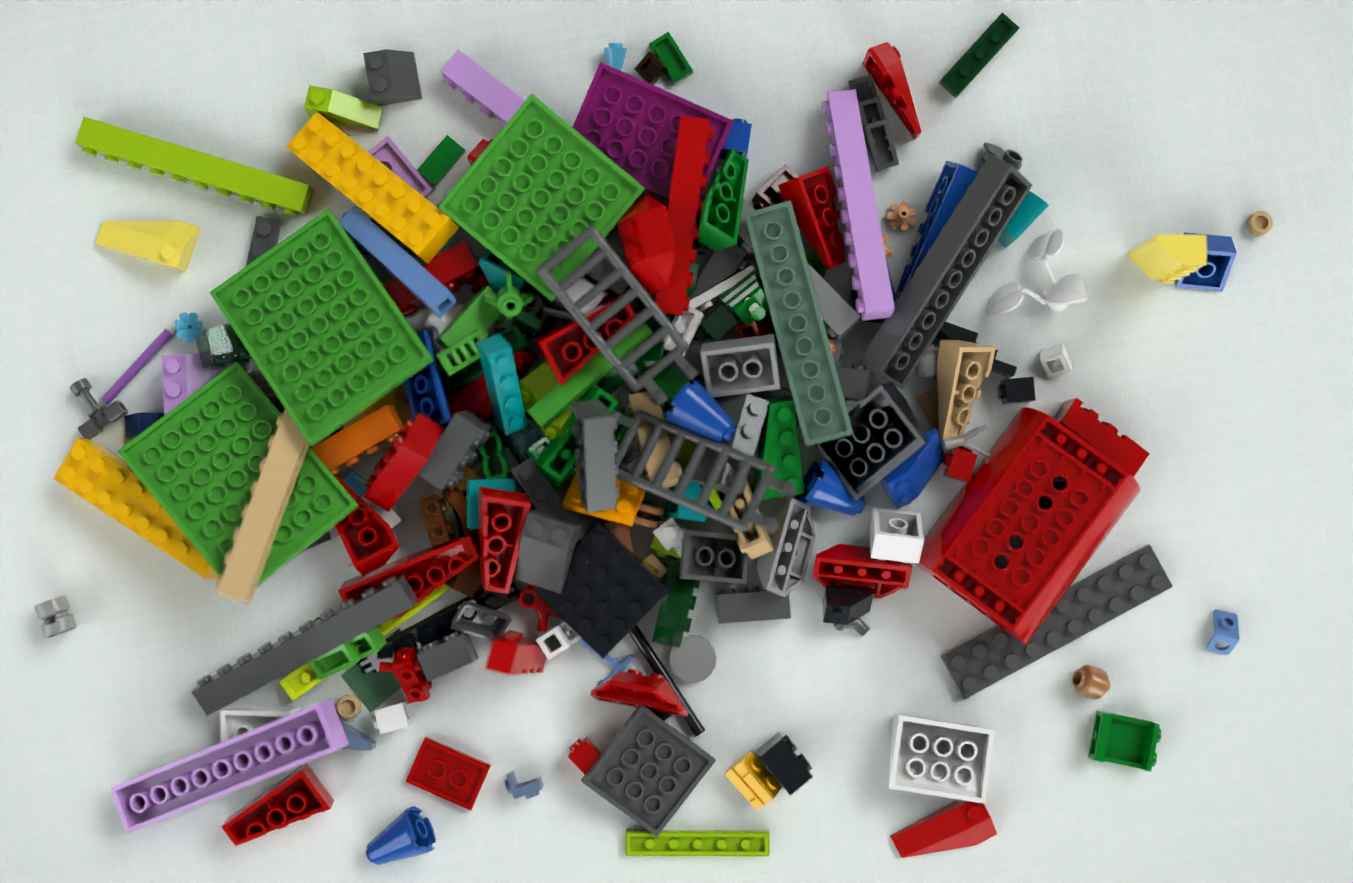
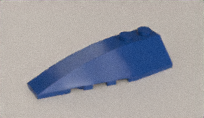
(945, 197)

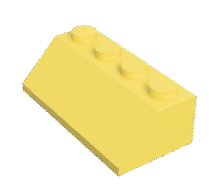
(1170, 256)

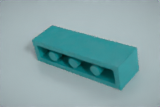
(502, 384)

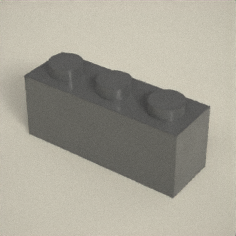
(751, 605)

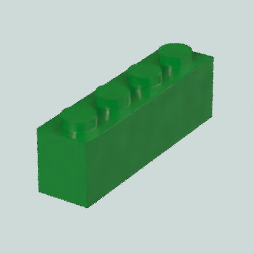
(560, 452)

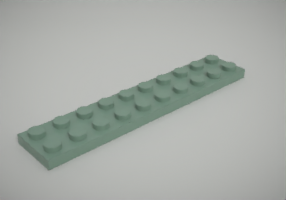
(798, 324)

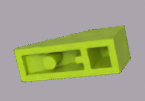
(342, 108)

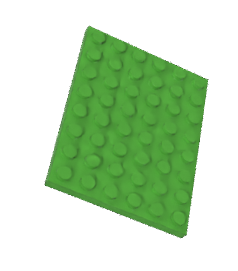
(321, 327)
(208, 456)

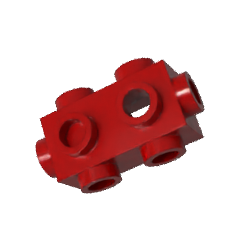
(409, 674)

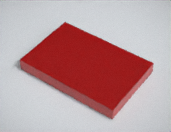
(448, 773)

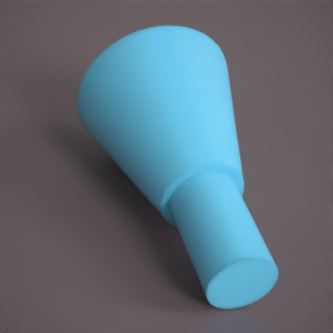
(615, 55)

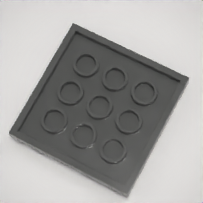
(648, 770)

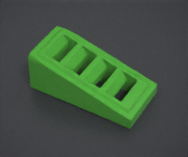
(479, 335)

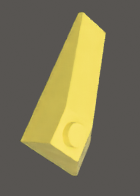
(156, 241)

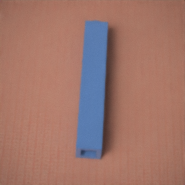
(397, 262)

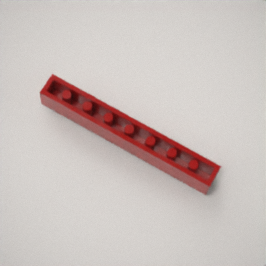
(684, 207)

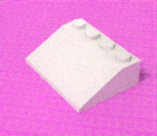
(940, 758)

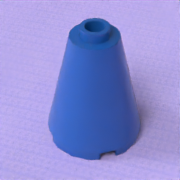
(701, 414)
(828, 492)
(403, 838)

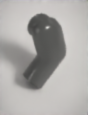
(858, 625)

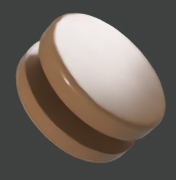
(648, 515)

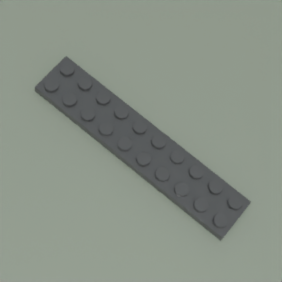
(1079, 611)

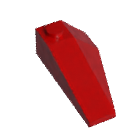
(366, 536)
(949, 828)

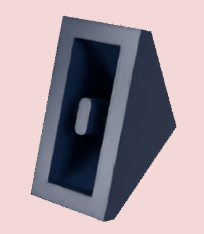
(139, 422)

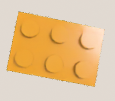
(626, 505)

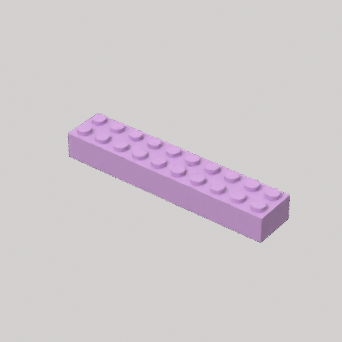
(229, 766)

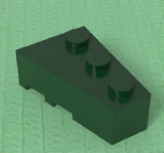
(674, 608)

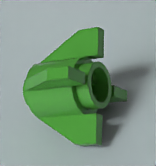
(508, 299)

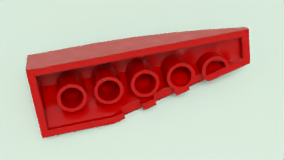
(422, 570)

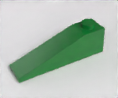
(724, 204)

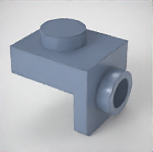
(528, 789)

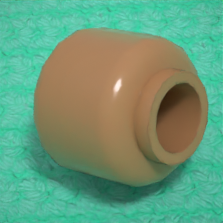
(1091, 682)

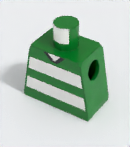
(747, 299)

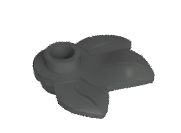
(1009, 156)

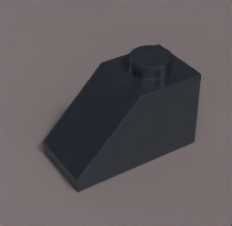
(845, 604)

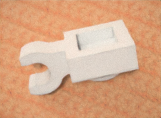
(670, 535)

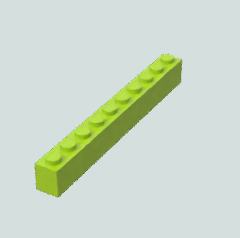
(194, 166)

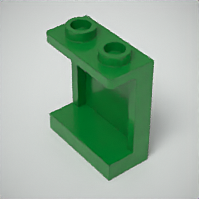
(1124, 740)

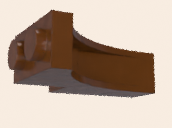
(468, 579)

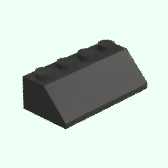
(748, 414)

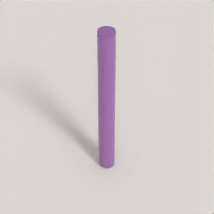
(136, 366)

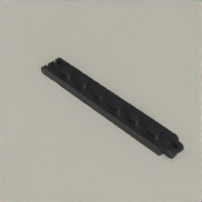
(434, 627)

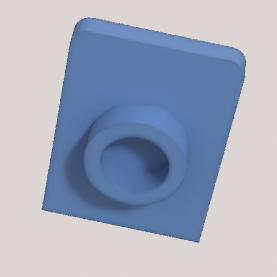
(1225, 630)

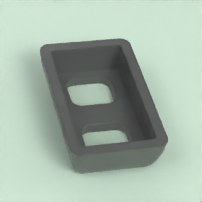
(474, 625)

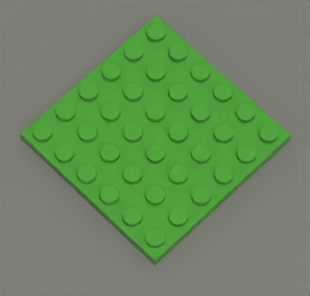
(539, 192)

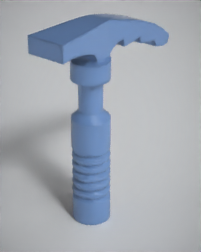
(614, 662)

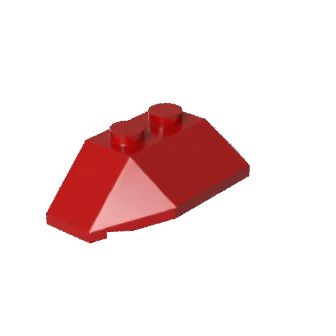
(648, 243)
(854, 568)
(635, 689)

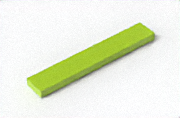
(698, 843)

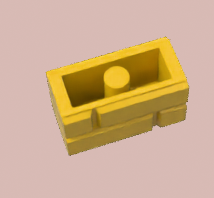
(753, 780)

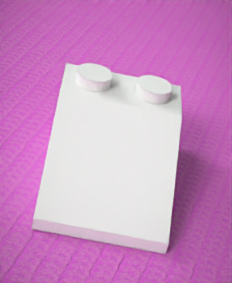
(239, 721)

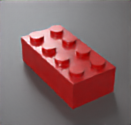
(450, 268)
(402, 461)

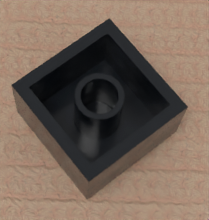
(784, 763)

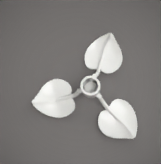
(1057, 296)

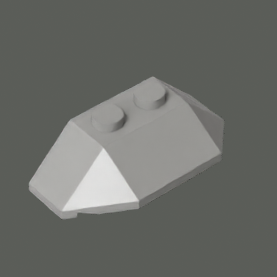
(792, 545)

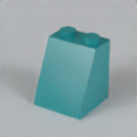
(1024, 216)

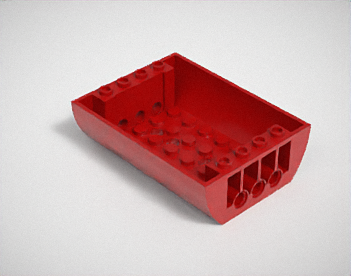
(1004, 503)

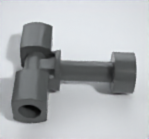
(99, 415)

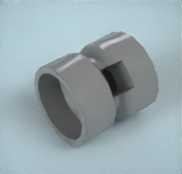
(55, 616)

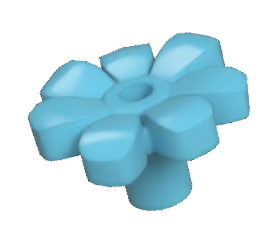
(188, 326)

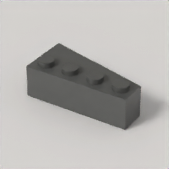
(595, 455)

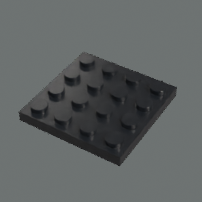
(604, 590)

